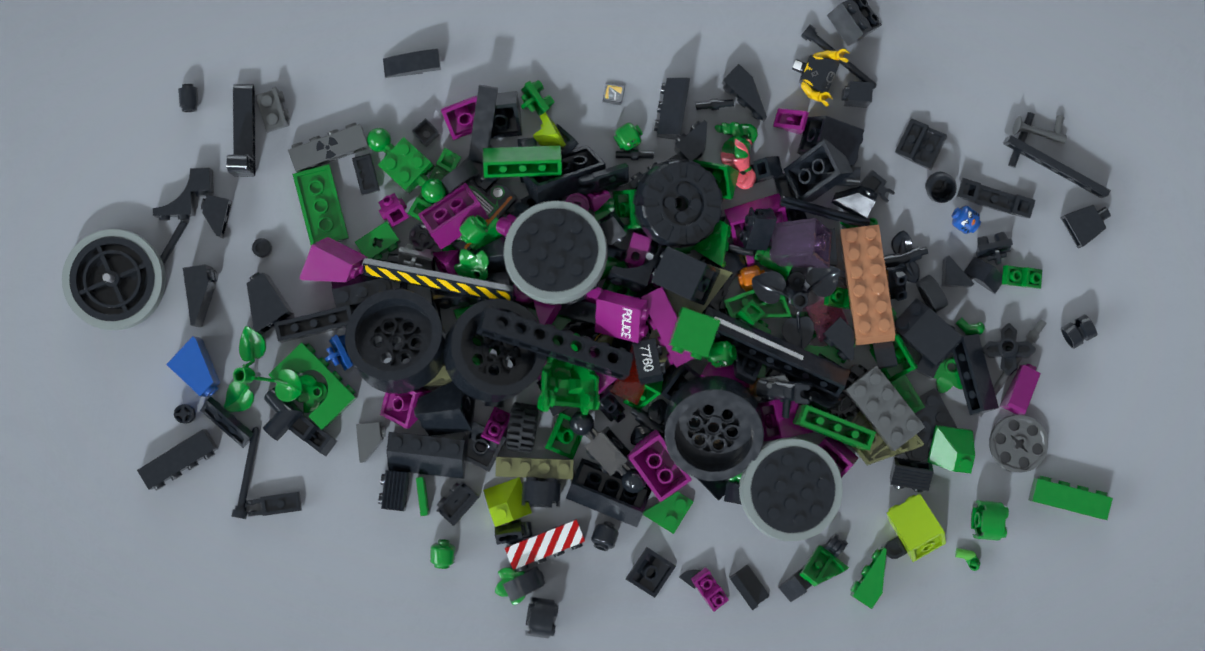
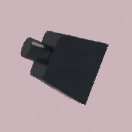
(1085, 224)

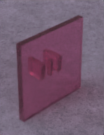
(823, 316)

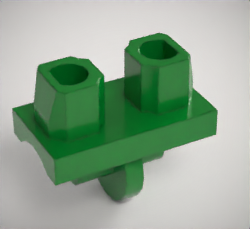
(533, 99)

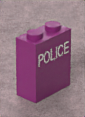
(621, 316)

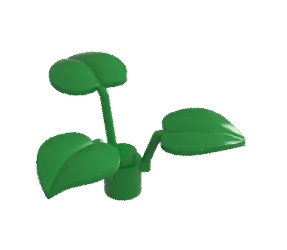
(238, 395)

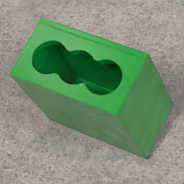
(693, 333)

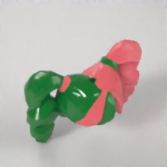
(737, 149)

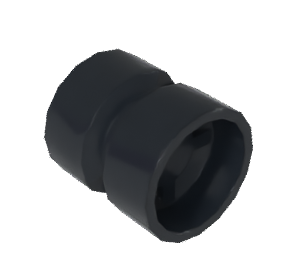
(1081, 330)

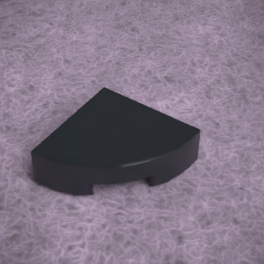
(687, 575)

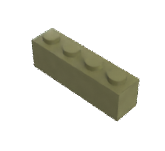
(534, 467)

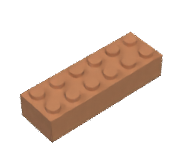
(867, 285)

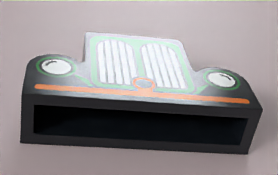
(498, 201)

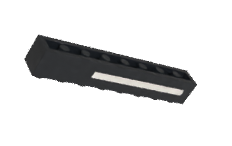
(780, 354)

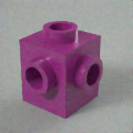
(393, 209)

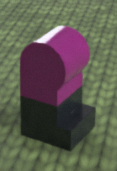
(504, 224)

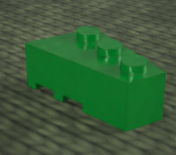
(777, 310)

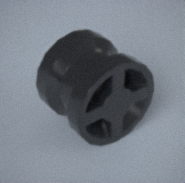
(180, 413)
(836, 545)

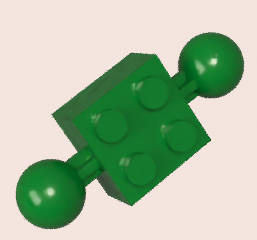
(406, 165)

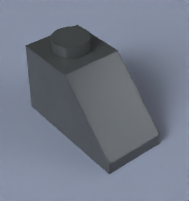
(369, 438)

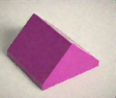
(460, 117)

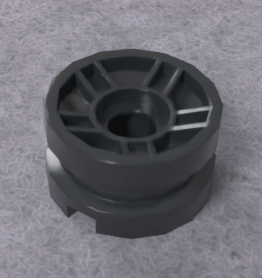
(414, 235)

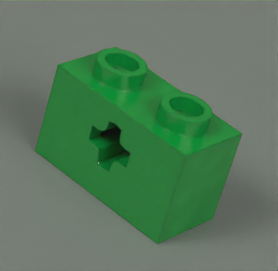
(383, 233)

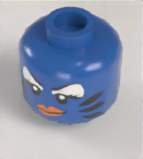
(966, 219)

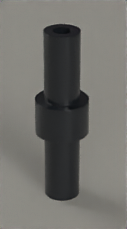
(714, 104)
(634, 154)

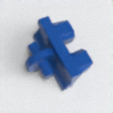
(338, 345)

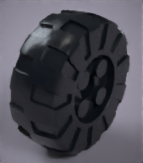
(696, 199)

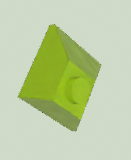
(505, 502)

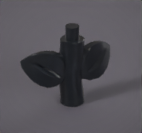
(906, 255)
(649, 421)

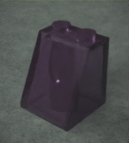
(801, 244)

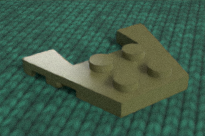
(879, 449)

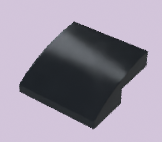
(921, 144)

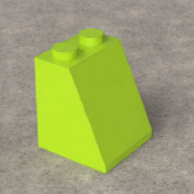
(916, 527)

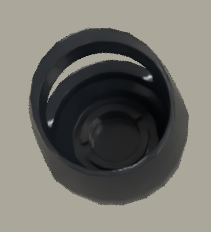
(940, 187)

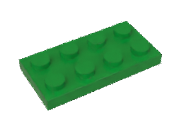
(320, 204)

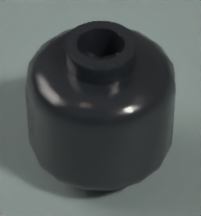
(604, 536)

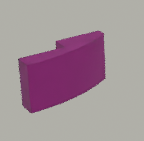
(496, 425)
(709, 589)

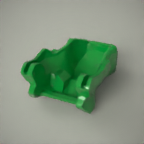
(568, 385)

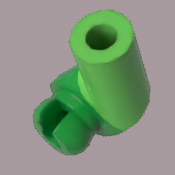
(970, 557)

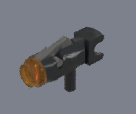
(781, 388)

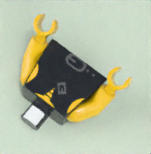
(819, 73)

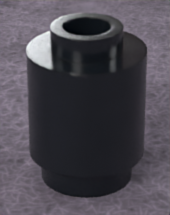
(188, 98)

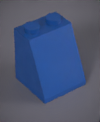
(195, 367)

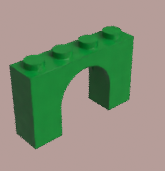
(338, 394)

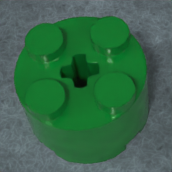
(989, 520)

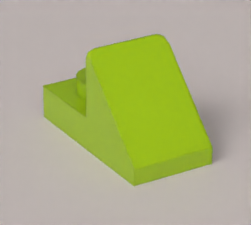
(549, 133)

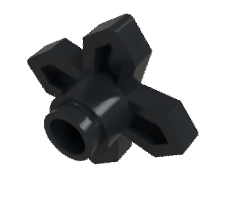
(1008, 359)

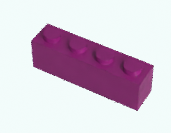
(664, 320)

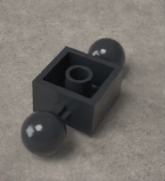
(608, 451)

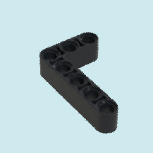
(243, 160)

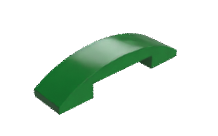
(445, 164)

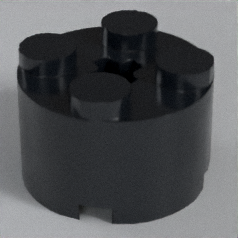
(541, 493)
(540, 617)

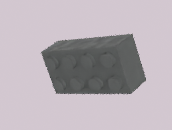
(884, 408)

